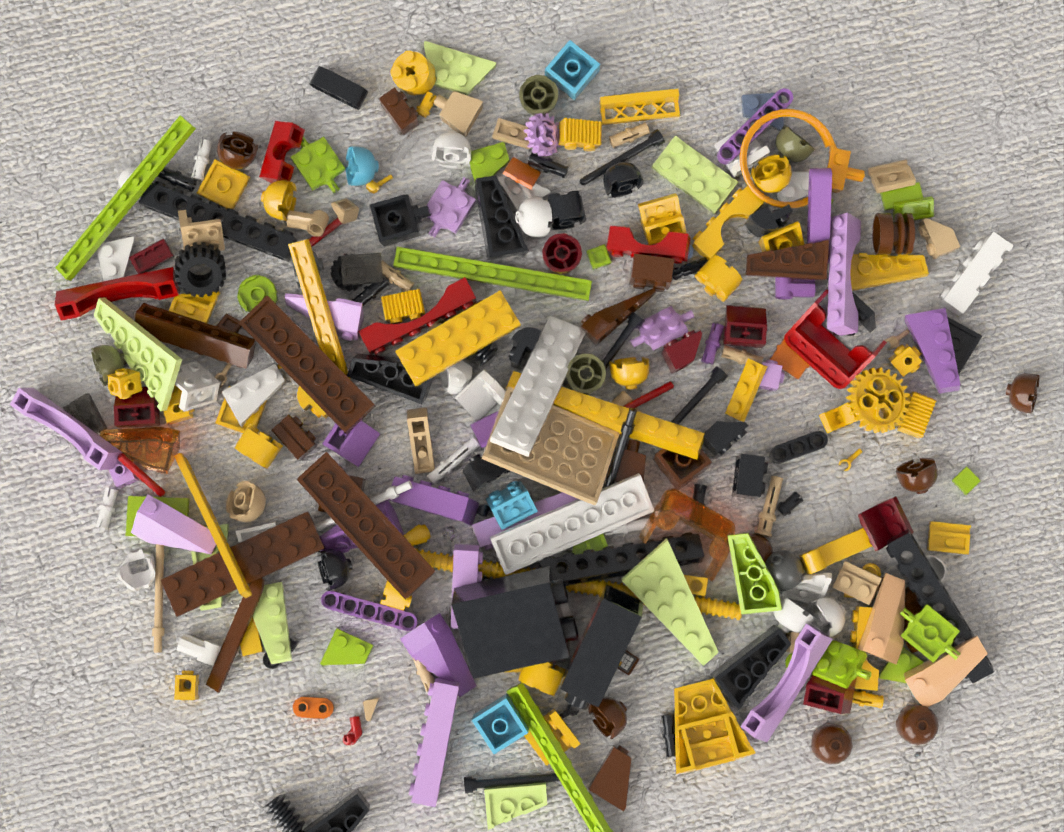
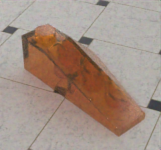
(149, 445)

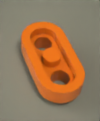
(313, 707)

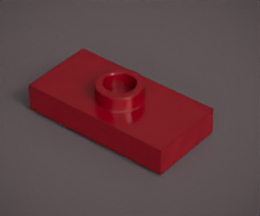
(151, 256)

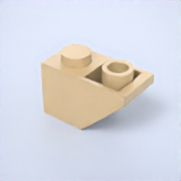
(939, 238)

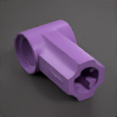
(788, 288)

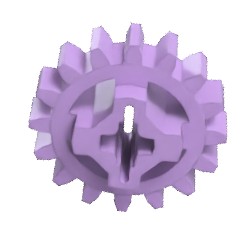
(542, 134)

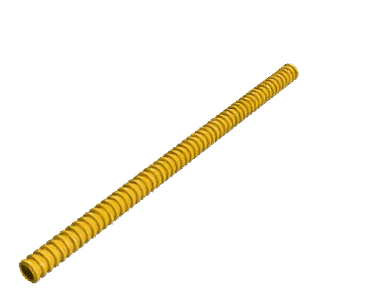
(595, 587)

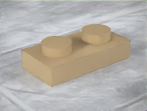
(510, 133)

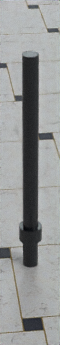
(626, 429)

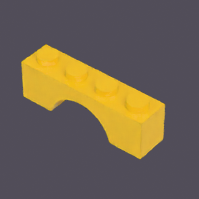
(710, 241)
(860, 618)

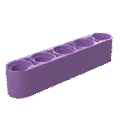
(772, 104)
(819, 205)
(359, 611)

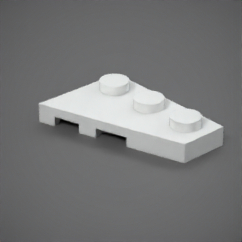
(252, 392)

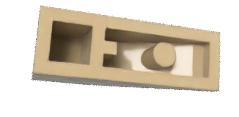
(420, 440)

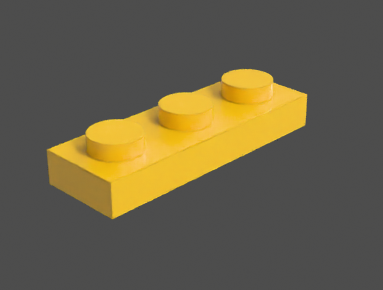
(746, 390)

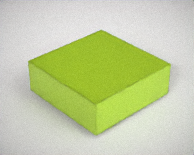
(598, 257)
(965, 480)

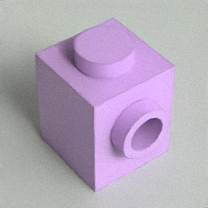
(772, 376)
(122, 475)

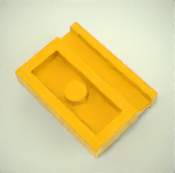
(948, 537)

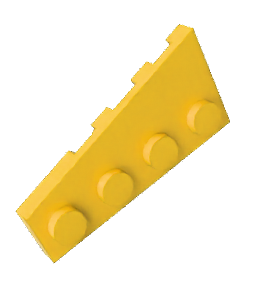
(885, 269)

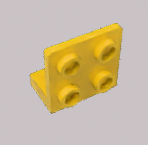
(561, 732)

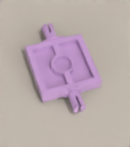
(449, 207)
(662, 328)

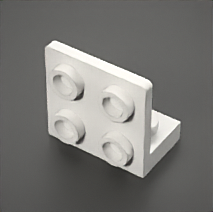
(754, 154)
(197, 386)
(481, 395)

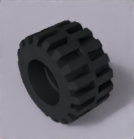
(204, 283)

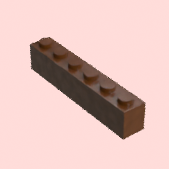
(196, 335)

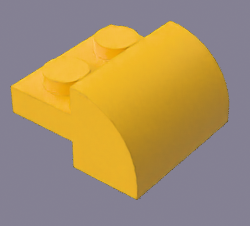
(661, 217)

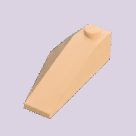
(885, 623)
(935, 680)

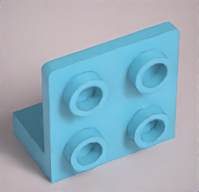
(511, 504)

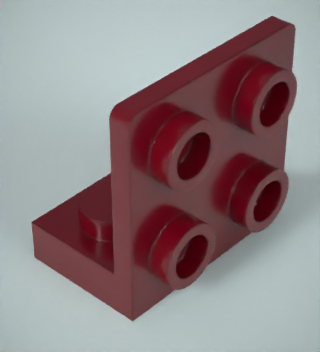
(884, 522)

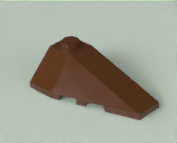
(607, 320)

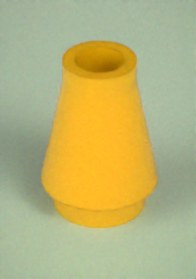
(418, 535)

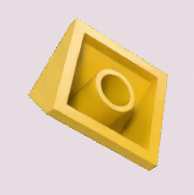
(782, 238)

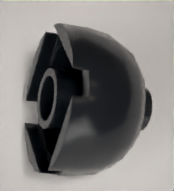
(621, 179)
(334, 568)

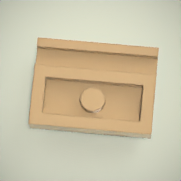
(891, 176)
(857, 582)

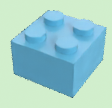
(572, 70)
(500, 724)

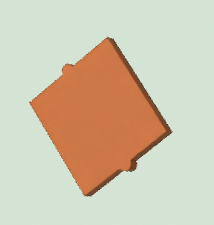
(521, 173)
(789, 360)

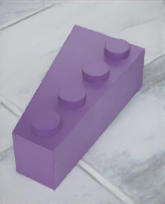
(933, 338)
(437, 501)

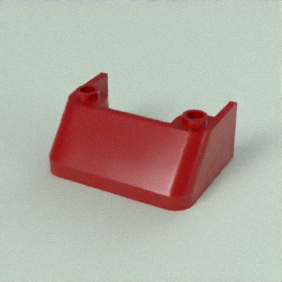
(824, 350)

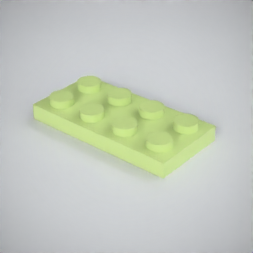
(694, 174)

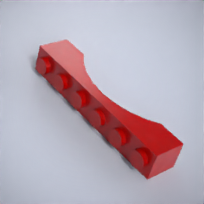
(82, 299)
(380, 335)

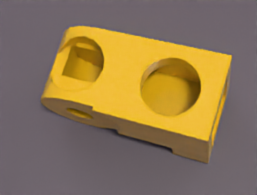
(697, 585)

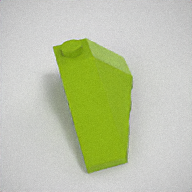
(753, 580)

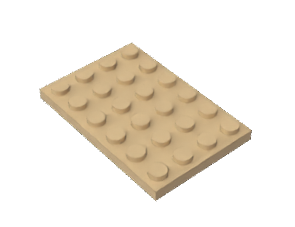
(567, 455)

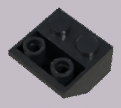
(719, 436)

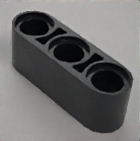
(338, 87)
(807, 443)

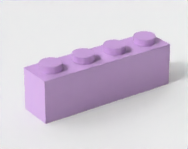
(465, 569)

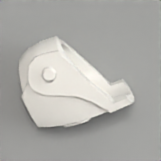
(456, 377)

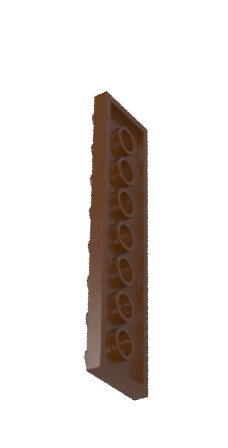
(307, 364)
(366, 525)
(255, 557)

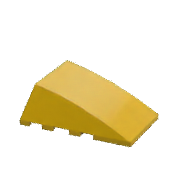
(706, 728)

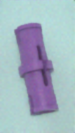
(712, 343)

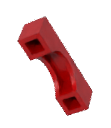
(673, 246)

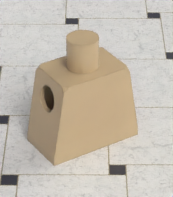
(459, 111)

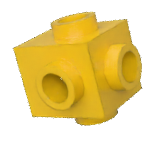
(902, 365)
(124, 383)

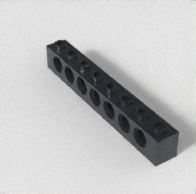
(151, 200)
(906, 542)
(594, 572)

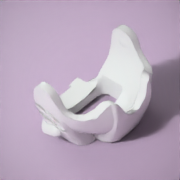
(140, 579)

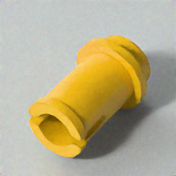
(426, 104)

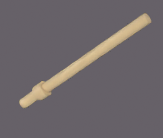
(158, 631)

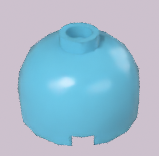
(361, 166)

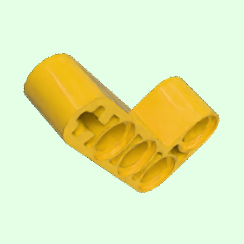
(835, 551)

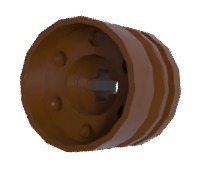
(889, 233)

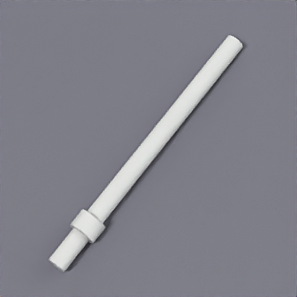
(391, 493)

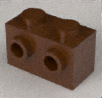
(398, 110)

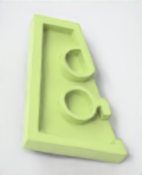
(512, 801)

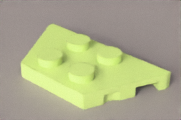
(457, 69)

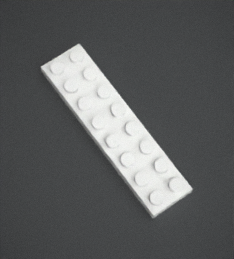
(538, 386)
(571, 524)

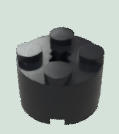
(566, 210)

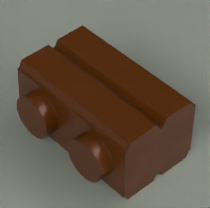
(294, 437)

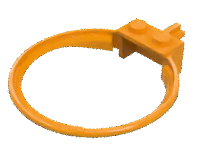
(837, 161)

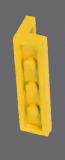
(639, 99)

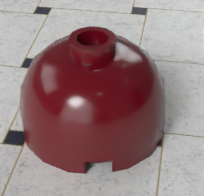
(562, 253)

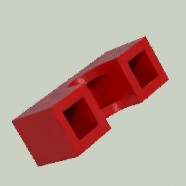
(283, 138)

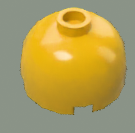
(772, 174)
(279, 199)
(629, 371)

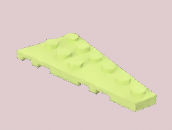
(142, 351)

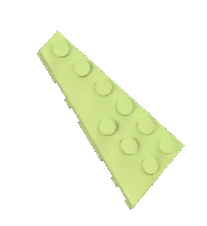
(666, 593)

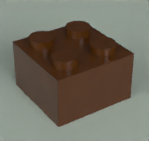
(651, 272)
(680, 468)

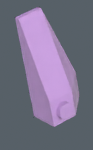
(345, 314)
(168, 527)

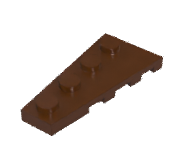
(796, 262)

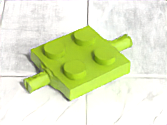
(318, 164)
(930, 633)
(841, 664)

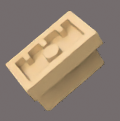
(203, 231)

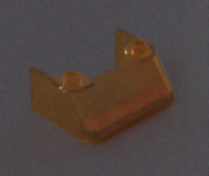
(678, 506)

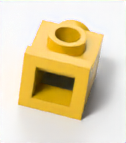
(181, 691)

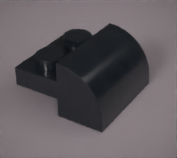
(765, 222)
(523, 342)

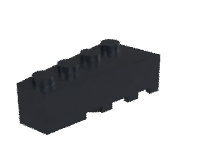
(498, 224)
(388, 375)
(481, 471)
(748, 667)
(342, 816)

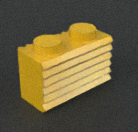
(580, 133)
(403, 306)
(918, 415)

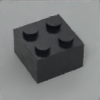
(749, 476)

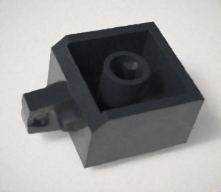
(407, 213)

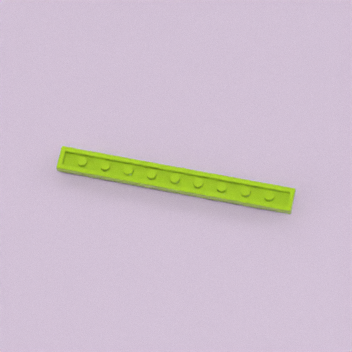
(125, 198)
(492, 273)
(557, 758)

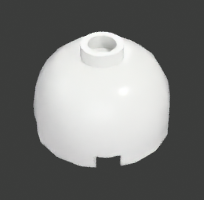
(451, 150)
(534, 217)
(828, 615)
(792, 616)

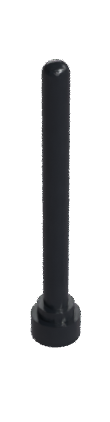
(654, 139)
(633, 323)
(717, 376)
(472, 784)

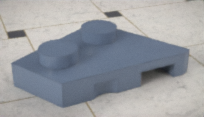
(753, 102)

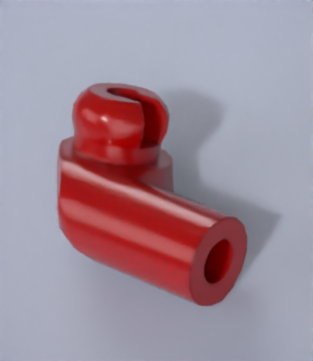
(354, 733)

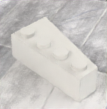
(974, 274)

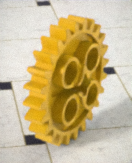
(886, 385)

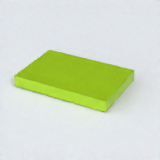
(135, 502)

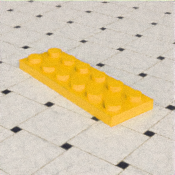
(458, 338)

